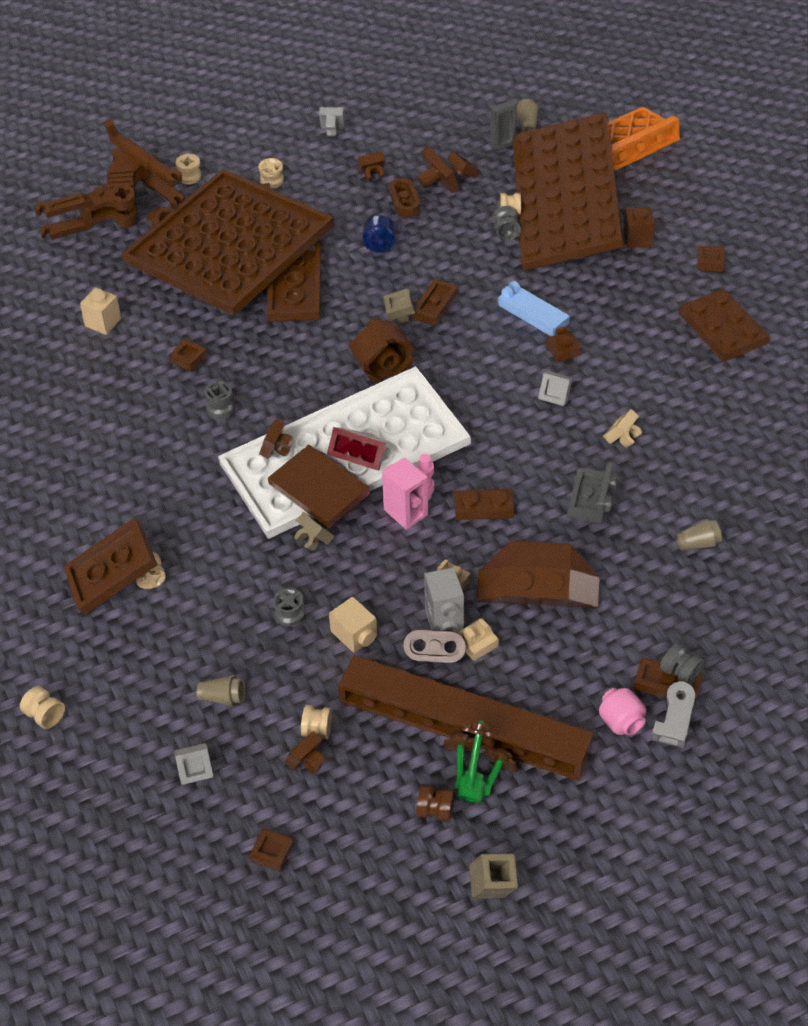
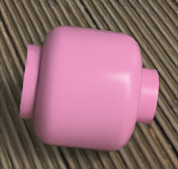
(623, 711)

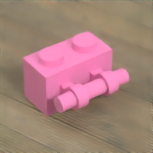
(408, 490)

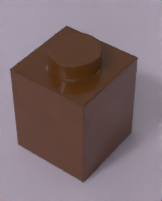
(638, 227)

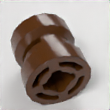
(435, 802)

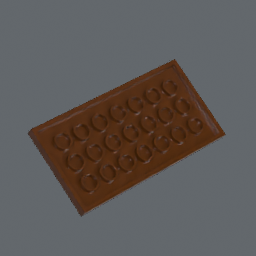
(567, 191)

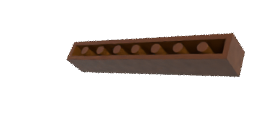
(446, 709)

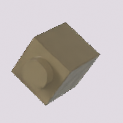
(493, 876)

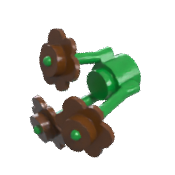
(471, 784)

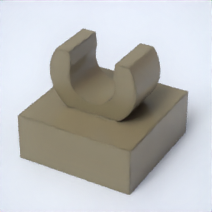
(399, 305)
(314, 530)

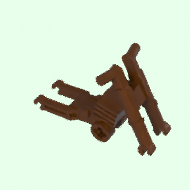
(118, 196)

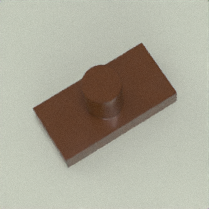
(437, 170)

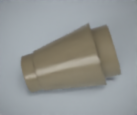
(527, 114)
(701, 535)
(223, 690)

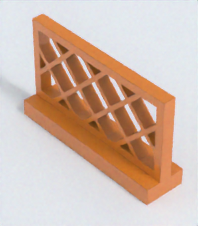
(645, 140)

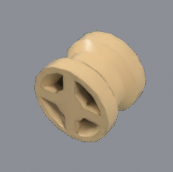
(189, 167)
(271, 172)
(511, 200)
(153, 577)
(317, 721)

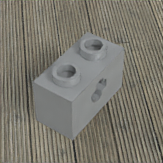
(444, 600)

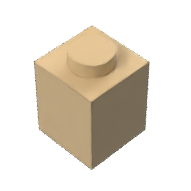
(100, 311)
(353, 624)

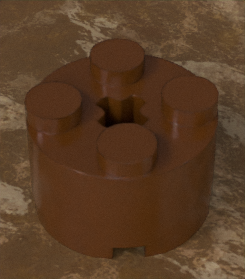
(382, 350)

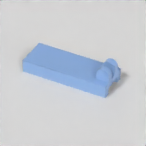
(532, 309)

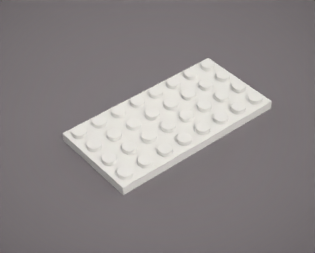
(397, 410)

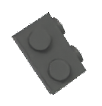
(590, 494)

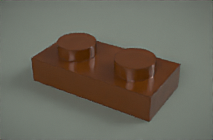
(435, 302)
(483, 504)
(656, 682)

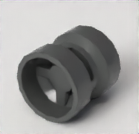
(506, 223)
(219, 400)
(682, 664)

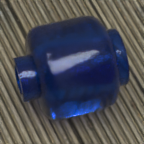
(379, 234)

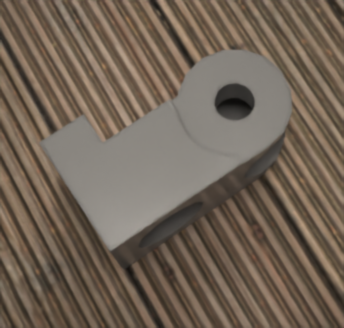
(678, 717)

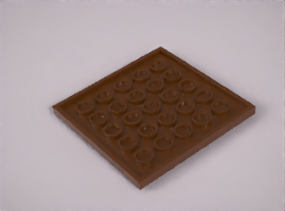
(228, 241)

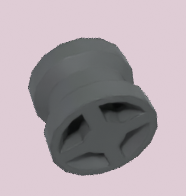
(293, 601)

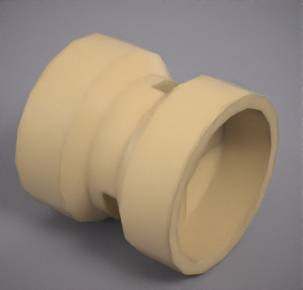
(42, 707)

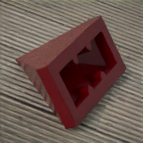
(357, 447)

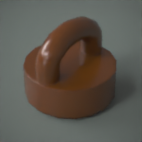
(158, 214)

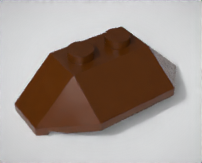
(538, 576)

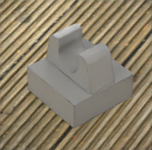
(332, 119)
(555, 388)
(193, 763)

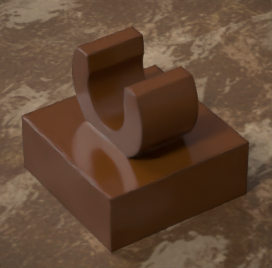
(371, 163)
(563, 345)
(276, 440)
(306, 753)

